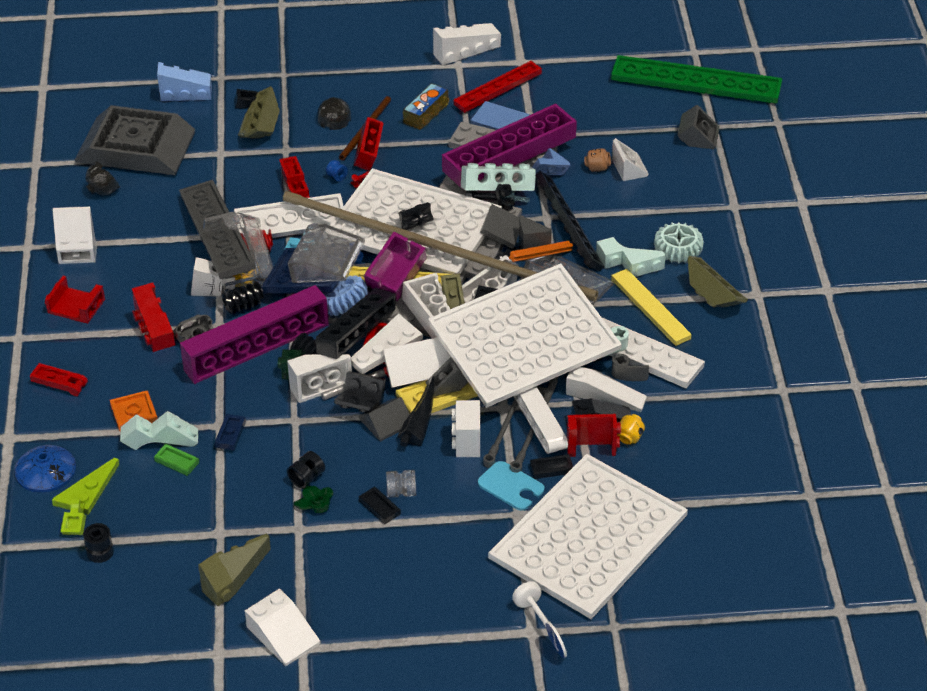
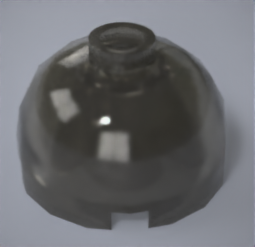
(334, 113)
(100, 180)

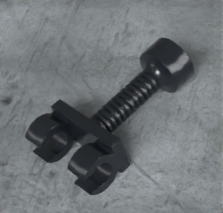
(501, 192)

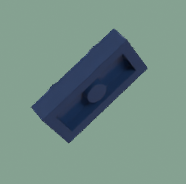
(230, 432)

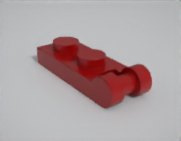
(58, 378)

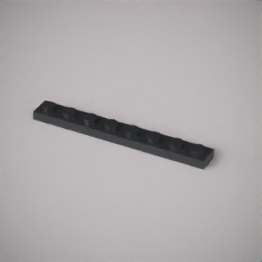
(571, 226)

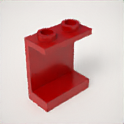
(74, 303)
(592, 430)

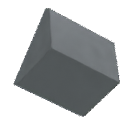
(532, 234)
(386, 418)

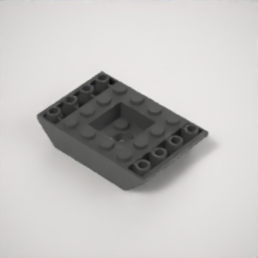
(137, 140)

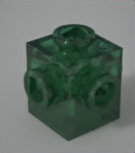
(282, 361)

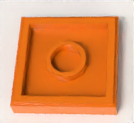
(128, 406)

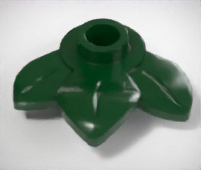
(315, 499)

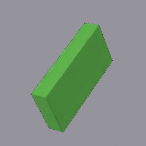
(176, 459)

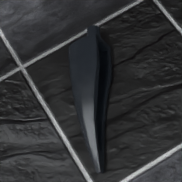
(416, 425)

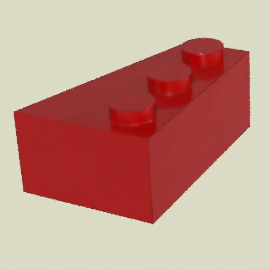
(151, 318)

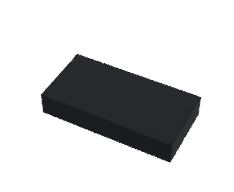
(551, 466)
(379, 505)

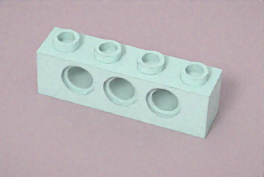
(470, 174)

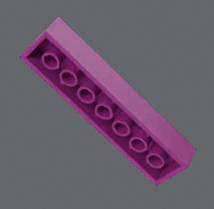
(513, 142)
(254, 334)

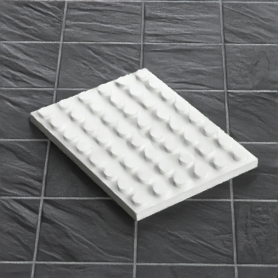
(455, 217)
(524, 334)
(588, 535)

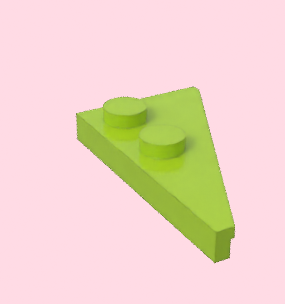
(88, 488)

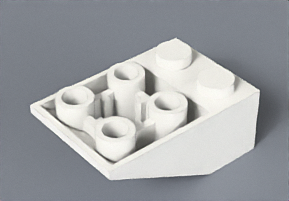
(74, 235)

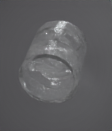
(401, 483)

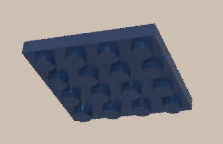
(280, 279)

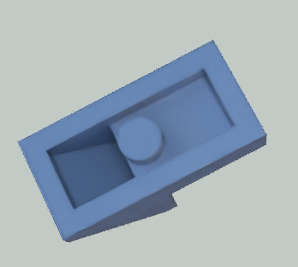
(551, 164)

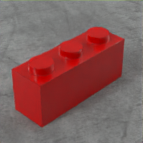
(368, 144)

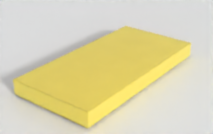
(412, 394)

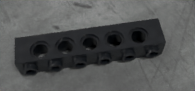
(355, 323)

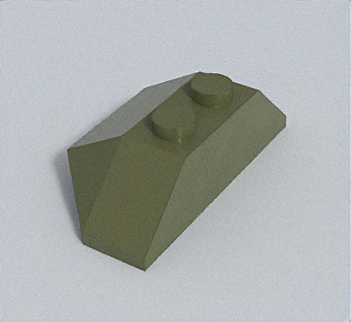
(260, 116)
(712, 285)

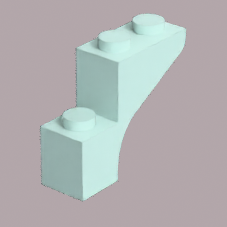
(635, 260)
(165, 429)

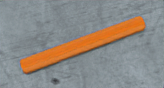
(540, 251)

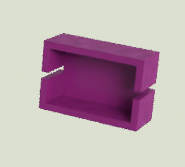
(395, 264)

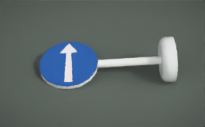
(526, 596)

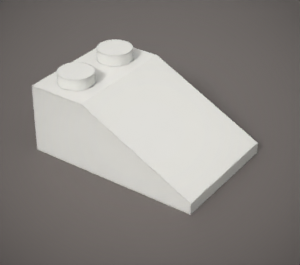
(316, 374)
(281, 627)

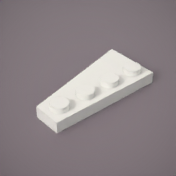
(394, 334)

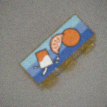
(425, 106)

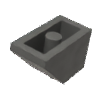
(448, 378)

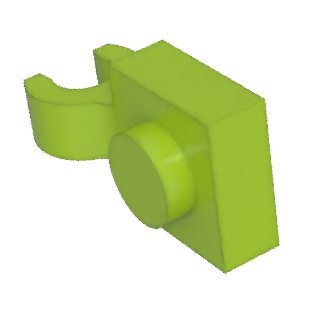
(74, 521)

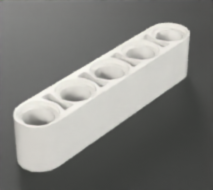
(542, 420)

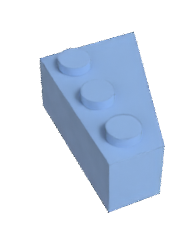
(182, 84)

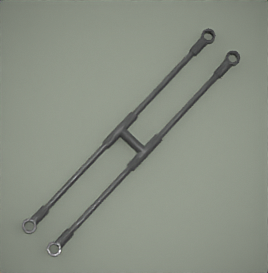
(489, 459)

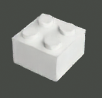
(466, 428)

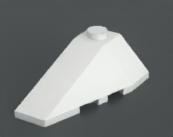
(593, 384)

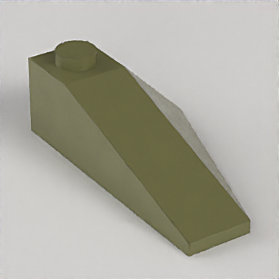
(227, 572)

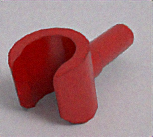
(357, 180)

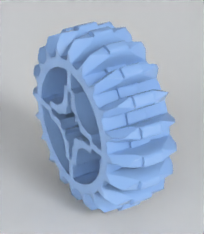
(346, 295)

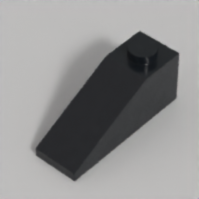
(594, 406)

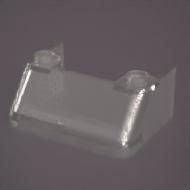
(254, 241)

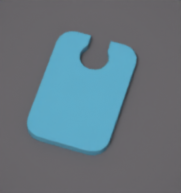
(508, 485)

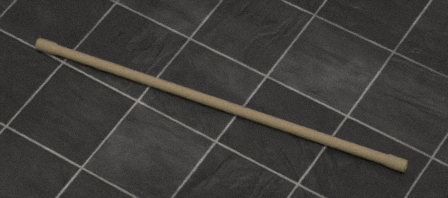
(297, 199)

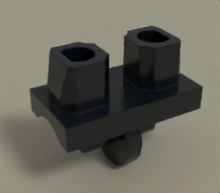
(416, 216)

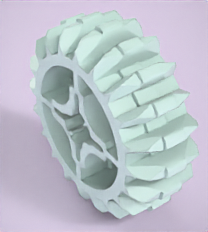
(678, 241)

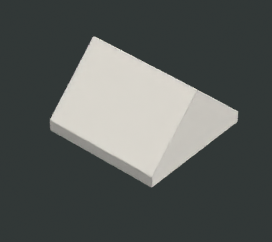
(627, 162)

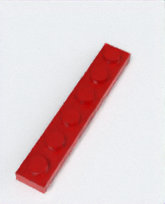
(497, 86)

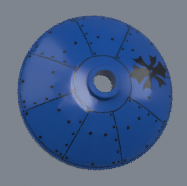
(45, 468)

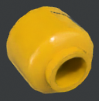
(631, 429)

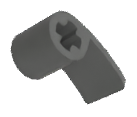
(622, 370)

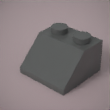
(698, 129)

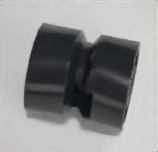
(306, 469)
(98, 542)

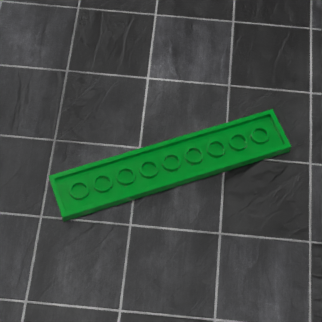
(697, 79)

